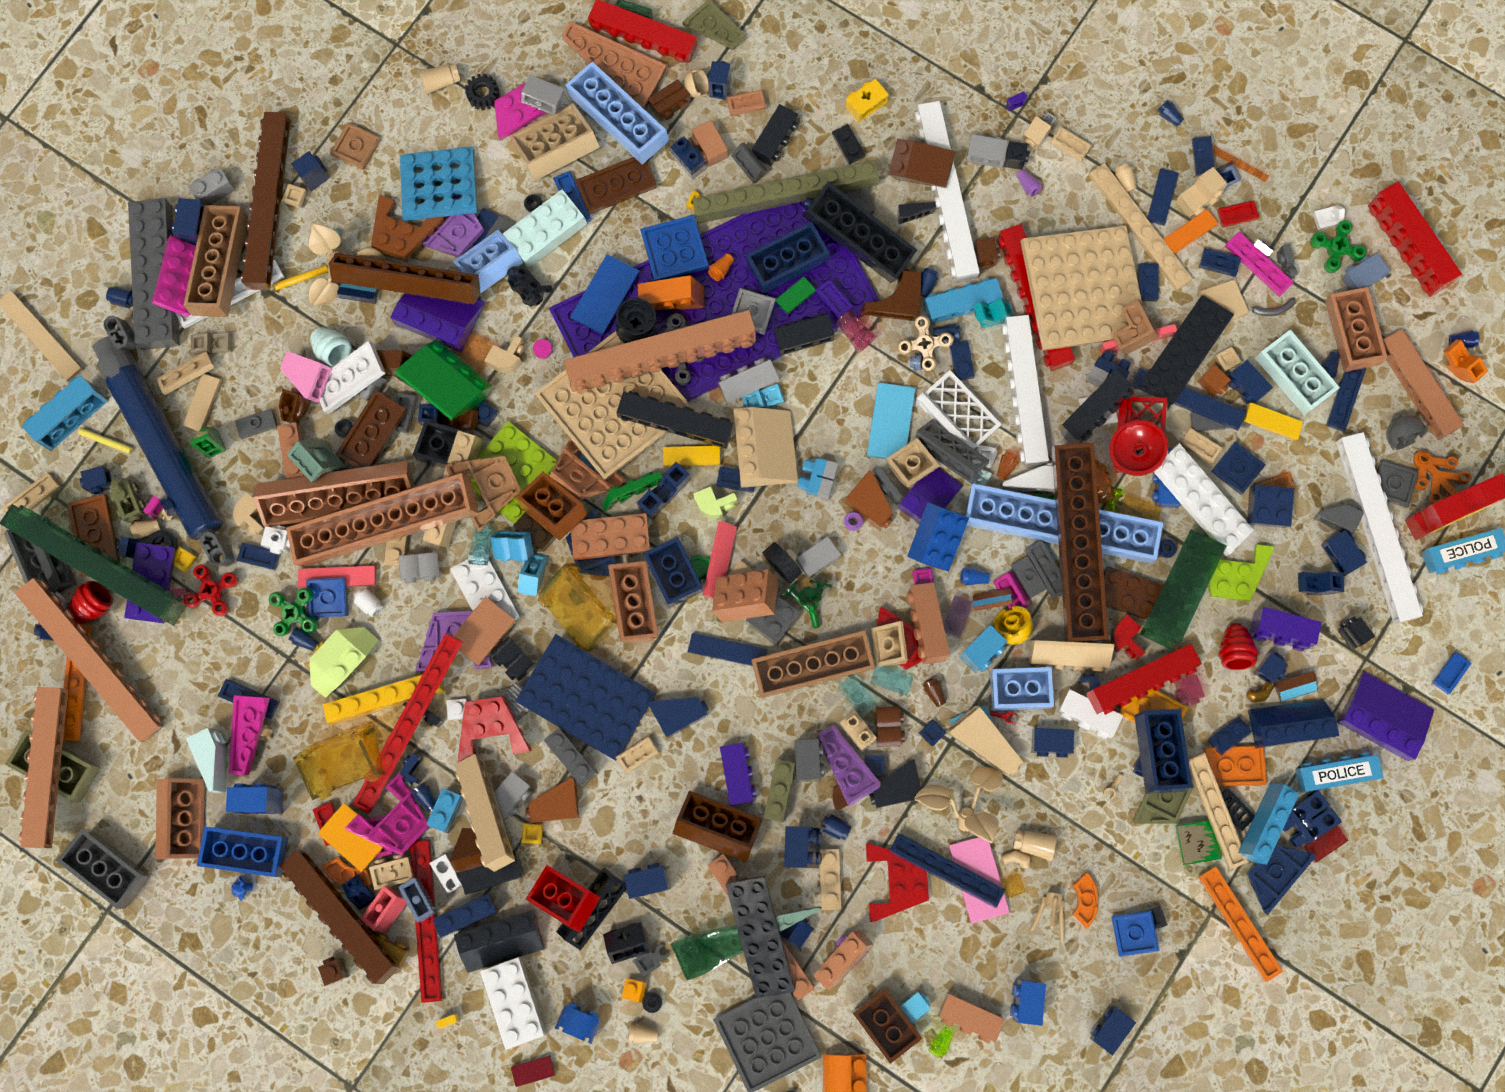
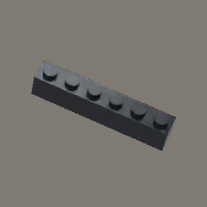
(675, 419)

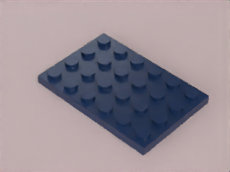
(585, 697)

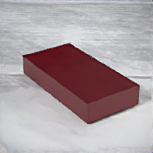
(533, 1071)

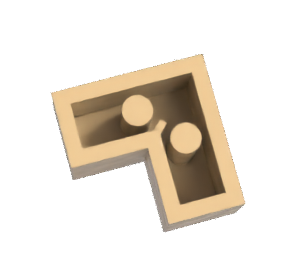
(1204, 192)

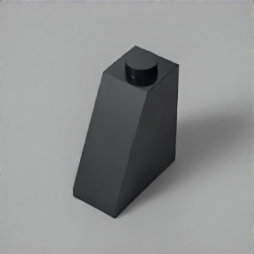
(897, 787)

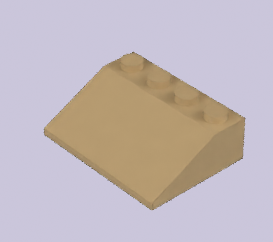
(554, 141)
(765, 446)

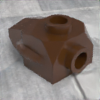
(292, 405)

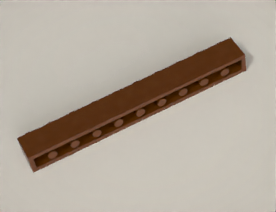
(266, 201)

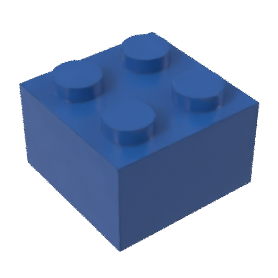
(1028, 1002)

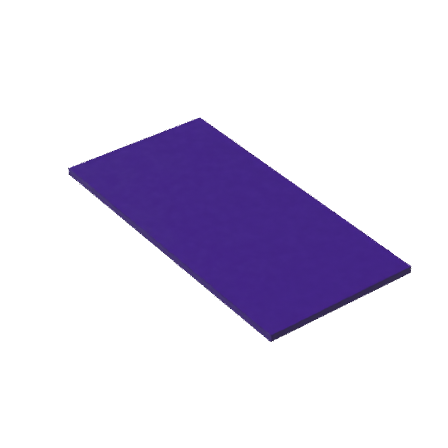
(737, 239)

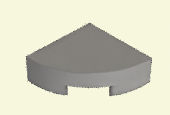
(1069, 437)

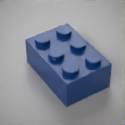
(938, 537)
(254, 799)

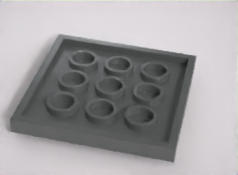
(766, 1039)

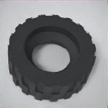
(782, 562)

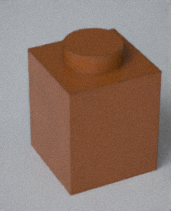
(1214, 381)

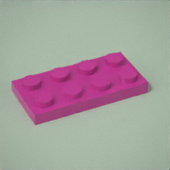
(174, 276)

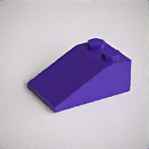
(933, 488)

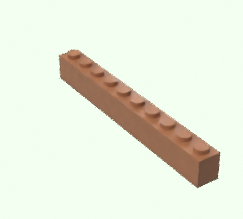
(89, 660)

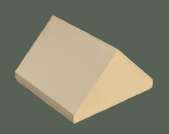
(912, 463)
(889, 644)

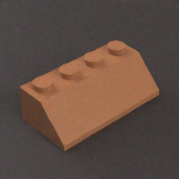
(633, 602)
(179, 818)

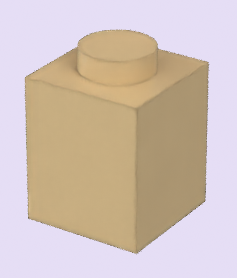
(1036, 133)

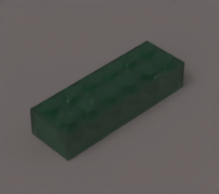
(1183, 590)

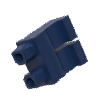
(1309, 827)

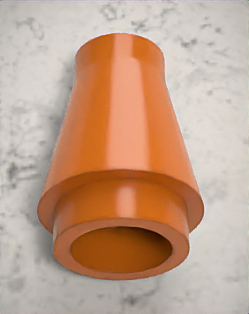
(720, 267)

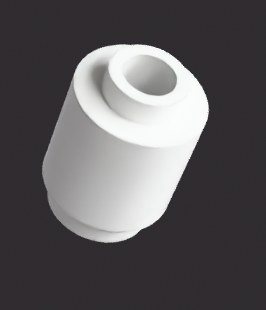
(368, 602)

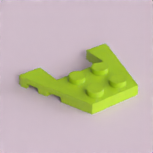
(1239, 579)

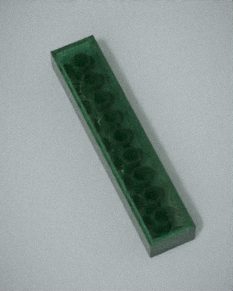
(94, 563)

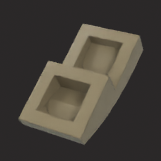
(211, 343)

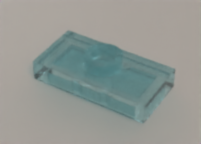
(892, 680)
(857, 696)

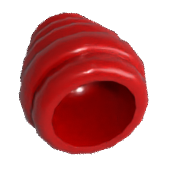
(90, 602)
(1237, 648)

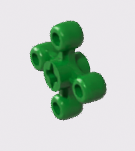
(1343, 246)
(288, 612)

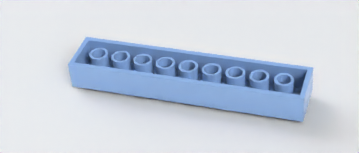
(1037, 520)

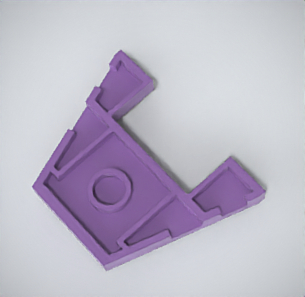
(455, 234)
(439, 625)

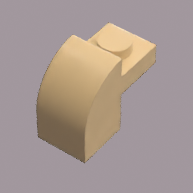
(508, 360)
(245, 514)

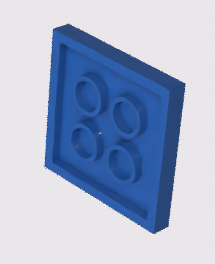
(674, 248)

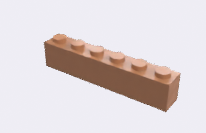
(1421, 385)

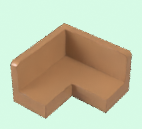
(1138, 332)

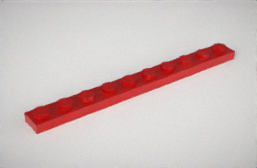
(409, 719)

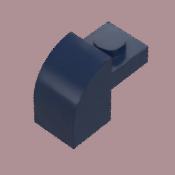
(1321, 583)

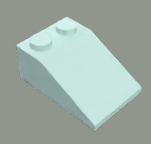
(211, 757)

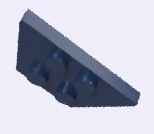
(592, 566)
(1277, 877)

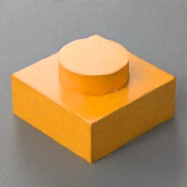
(633, 990)

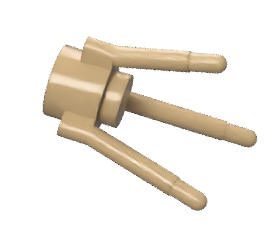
(1054, 903)

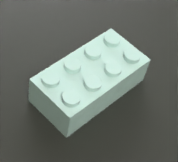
(545, 228)
(1297, 372)

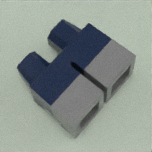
(687, 157)
(1104, 366)

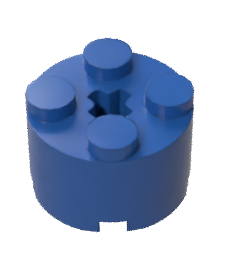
(578, 1023)

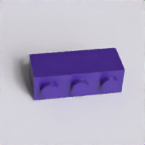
(737, 774)

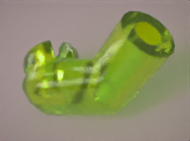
(1111, 505)

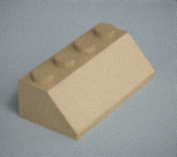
(1070, 654)

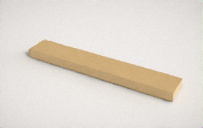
(40, 336)
(1216, 810)

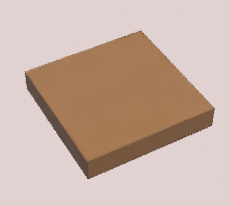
(355, 146)

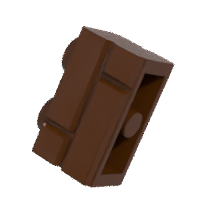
(669, 100)

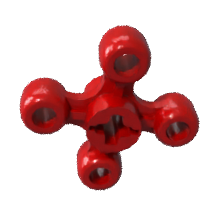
(215, 596)

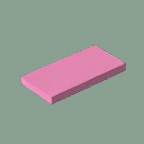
(978, 858)

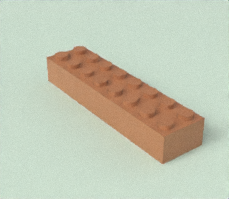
(302, 500)

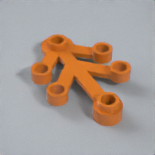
(1438, 477)

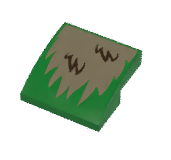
(1197, 842)

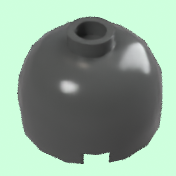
(1404, 431)

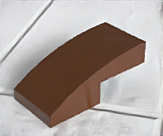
(466, 421)

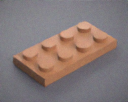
(610, 536)

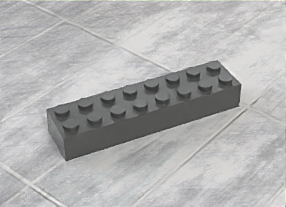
(149, 230)

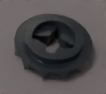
(162, 535)

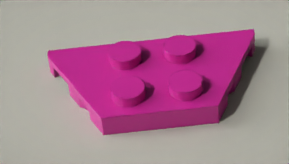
(513, 114)

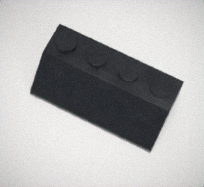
(499, 941)

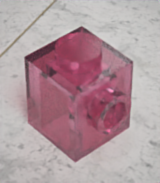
(1189, 690)

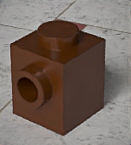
(986, 253)
(332, 971)

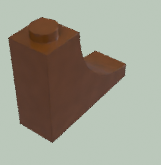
(903, 303)

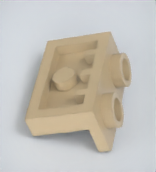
(391, 871)

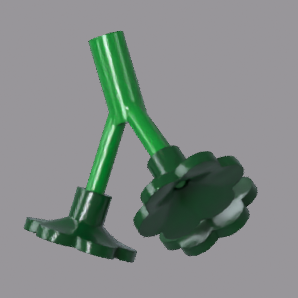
(808, 597)

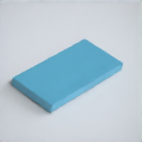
(890, 420)

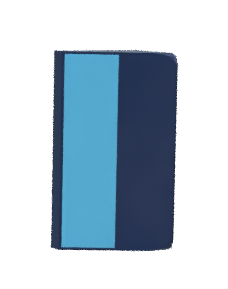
(357, 293)

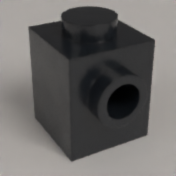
(1016, 155)

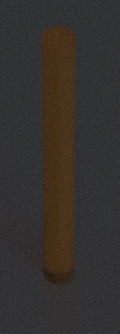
(1240, 164)

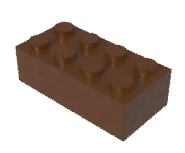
(717, 826)

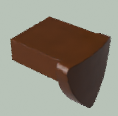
(838, 798)

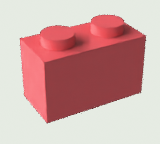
(384, 909)

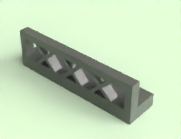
(947, 454)

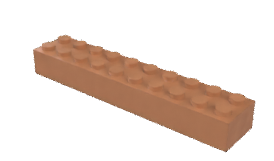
(660, 351)
(382, 520)

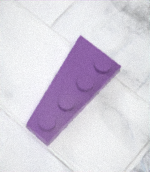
(848, 768)

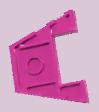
(399, 827)

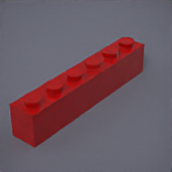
(642, 31)
(1143, 679)

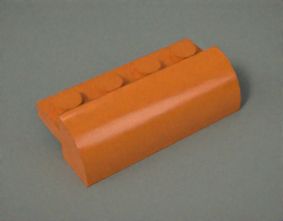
(844, 1073)

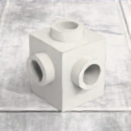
(276, 539)

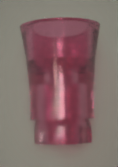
(856, 331)

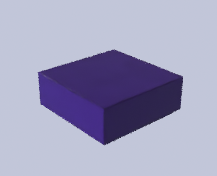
(1016, 101)

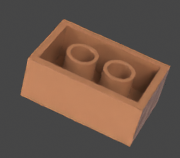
(745, 595)

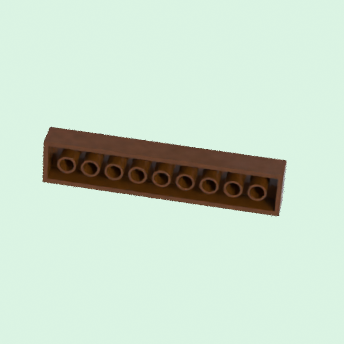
(1079, 542)

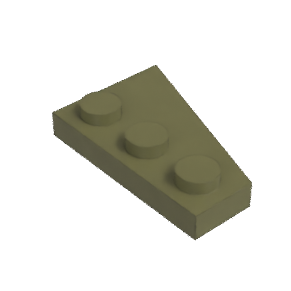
(714, 24)

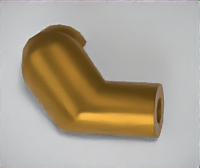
(1260, 695)

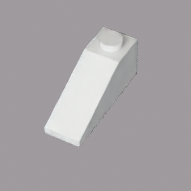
(1036, 480)

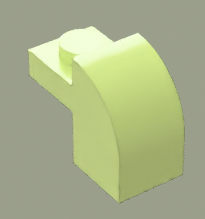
(710, 506)

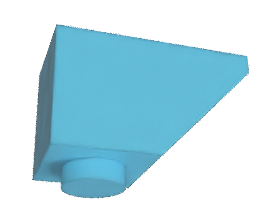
(532, 575)

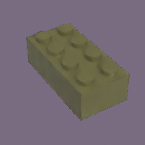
(75, 771)

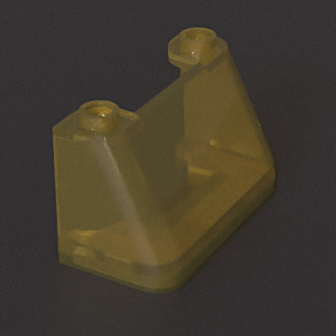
(577, 608)
(340, 761)

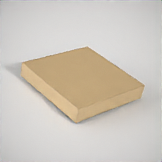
(1228, 297)

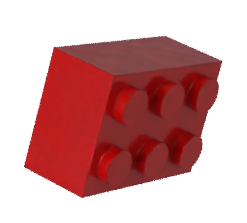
(562, 898)

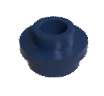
(1167, 554)

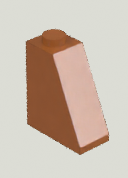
(870, 502)
(555, 804)

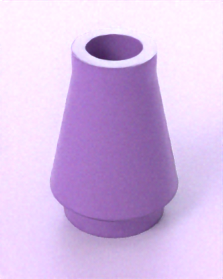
(1029, 183)

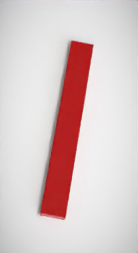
(426, 931)

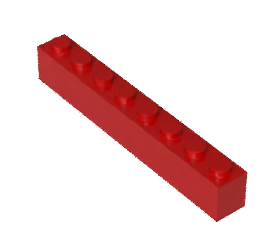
(1010, 242)

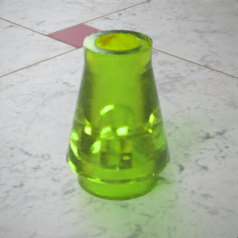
(941, 1043)

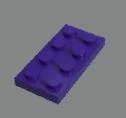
(157, 565)

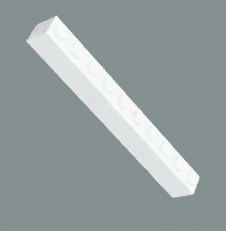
(948, 199)
(1379, 528)

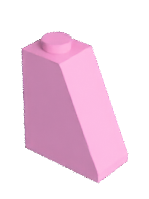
(306, 375)

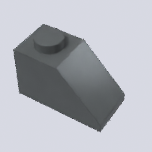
(1341, 518)

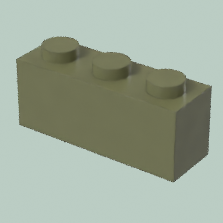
(779, 790)

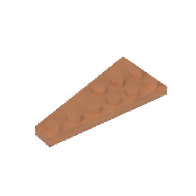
(626, 67)

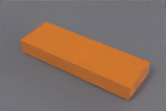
(1190, 231)

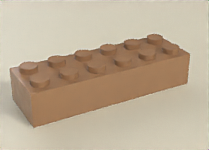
(216, 261)
(813, 664)

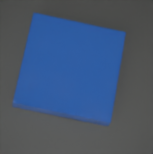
(329, 597)
(1135, 933)

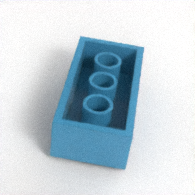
(64, 413)

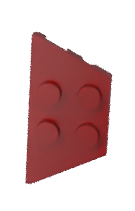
(886, 617)

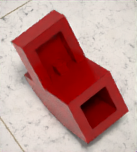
(1122, 635)

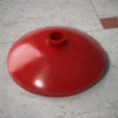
(1134, 437)

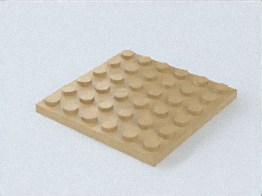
(1080, 285)
(592, 417)

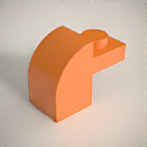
(1462, 365)

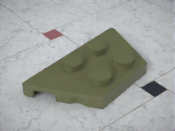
(1161, 808)

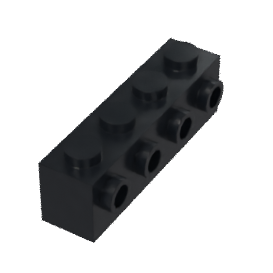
(1099, 406)

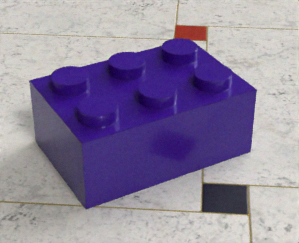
(1285, 629)

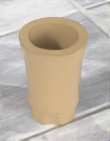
(438, 77)
(1036, 844)

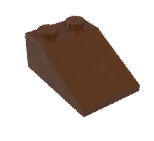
(921, 163)

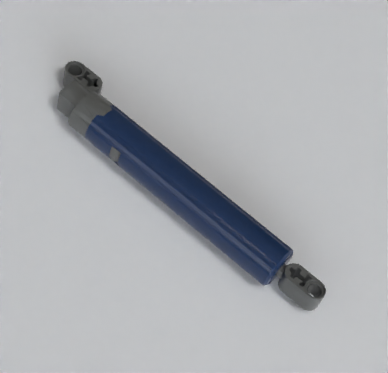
(159, 440)

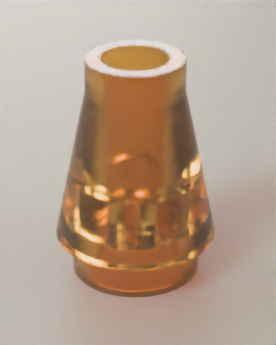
(1007, 465)

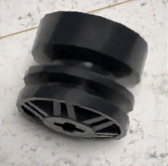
(635, 312)

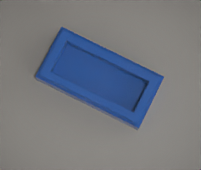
(1451, 672)

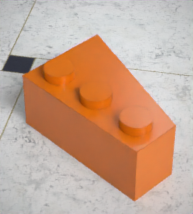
(673, 293)

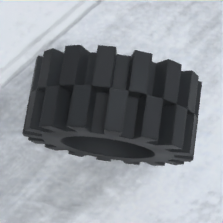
(479, 82)

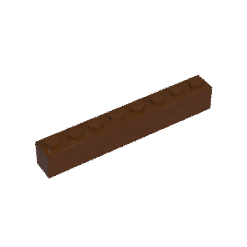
(405, 278)
(339, 917)

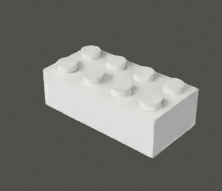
(513, 1003)

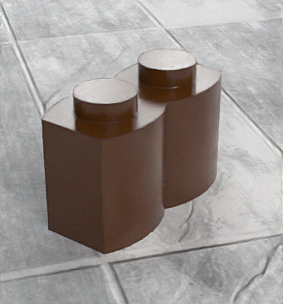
(889, 727)

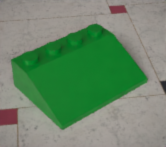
(444, 379)

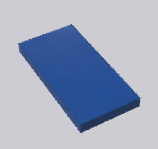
(605, 294)

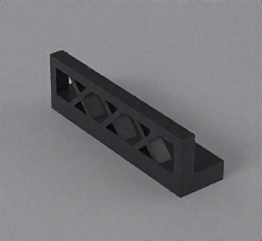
(601, 887)

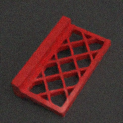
(1125, 413)

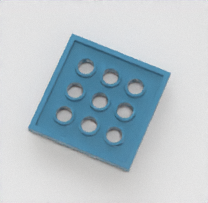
(448, 206)

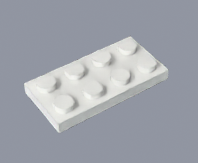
(351, 376)
(482, 581)

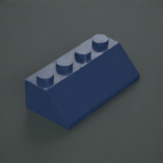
(1292, 723)

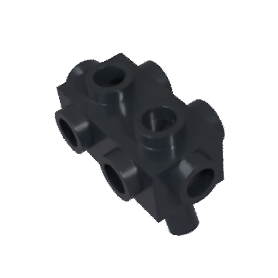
(526, 285)

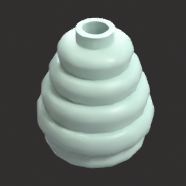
(330, 346)

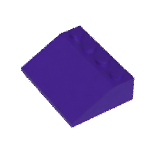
(437, 318)
(1387, 717)

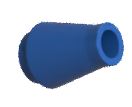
(972, 576)

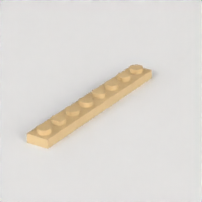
(1140, 227)

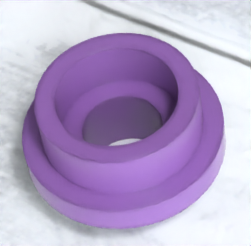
(853, 515)

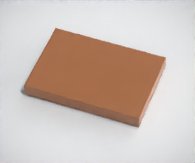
(483, 630)

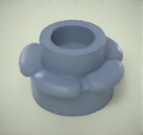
(915, 362)

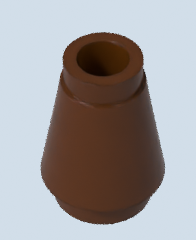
(934, 691)

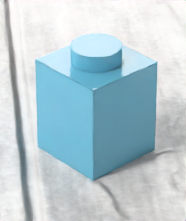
(915, 1006)

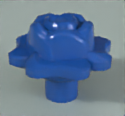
(240, 888)

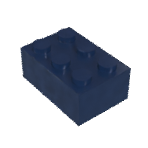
(673, 572)

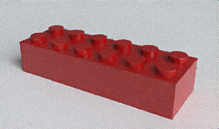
(1414, 239)

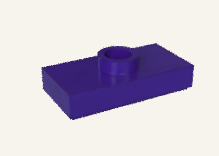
(834, 298)

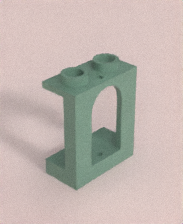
(315, 461)

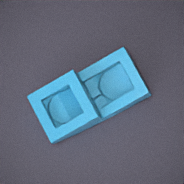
(764, 398)

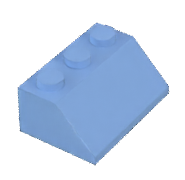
(489, 259)

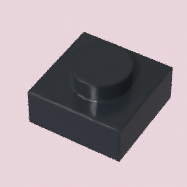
(1159, 917)

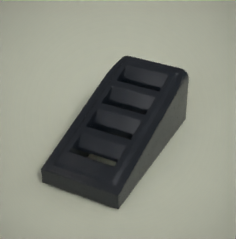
(910, 212)
(1227, 793)

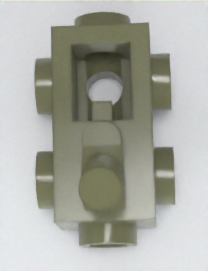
(126, 498)

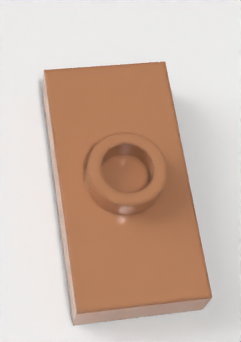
(746, 103)

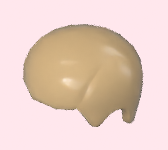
(696, 83)

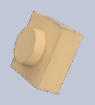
(294, 196)
(1227, 359)

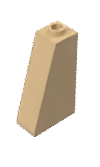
(984, 739)

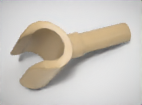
(1114, 786)

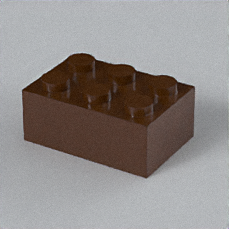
(887, 1025)

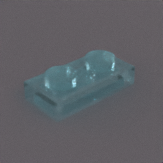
(480, 547)

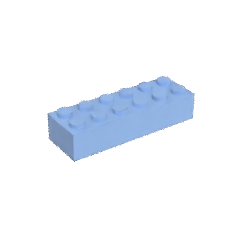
(617, 112)

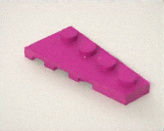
(245, 732)

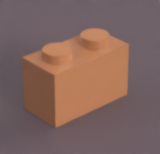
(709, 143)

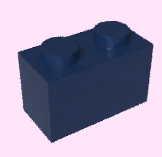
(719, 80)
(310, 170)
(1249, 383)
(1344, 553)
(1052, 741)
(1112, 1030)

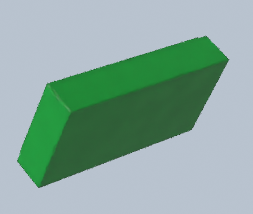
(795, 295)

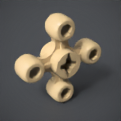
(924, 334)

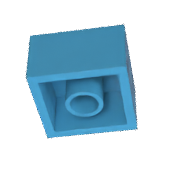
(985, 647)

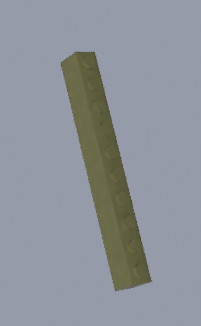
(783, 191)

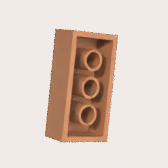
(1356, 329)

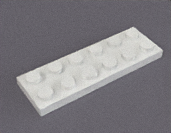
(1203, 499)

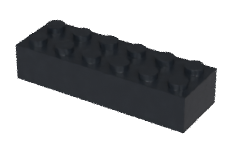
(859, 232)

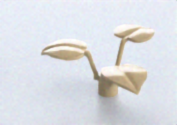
(327, 241)
(983, 824)

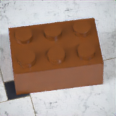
(551, 505)

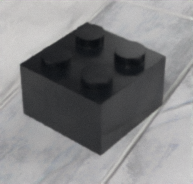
(435, 443)

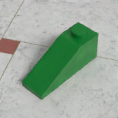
(208, 442)

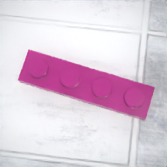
(1259, 264)

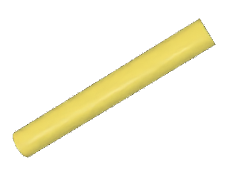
(104, 440)

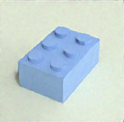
(1021, 688)

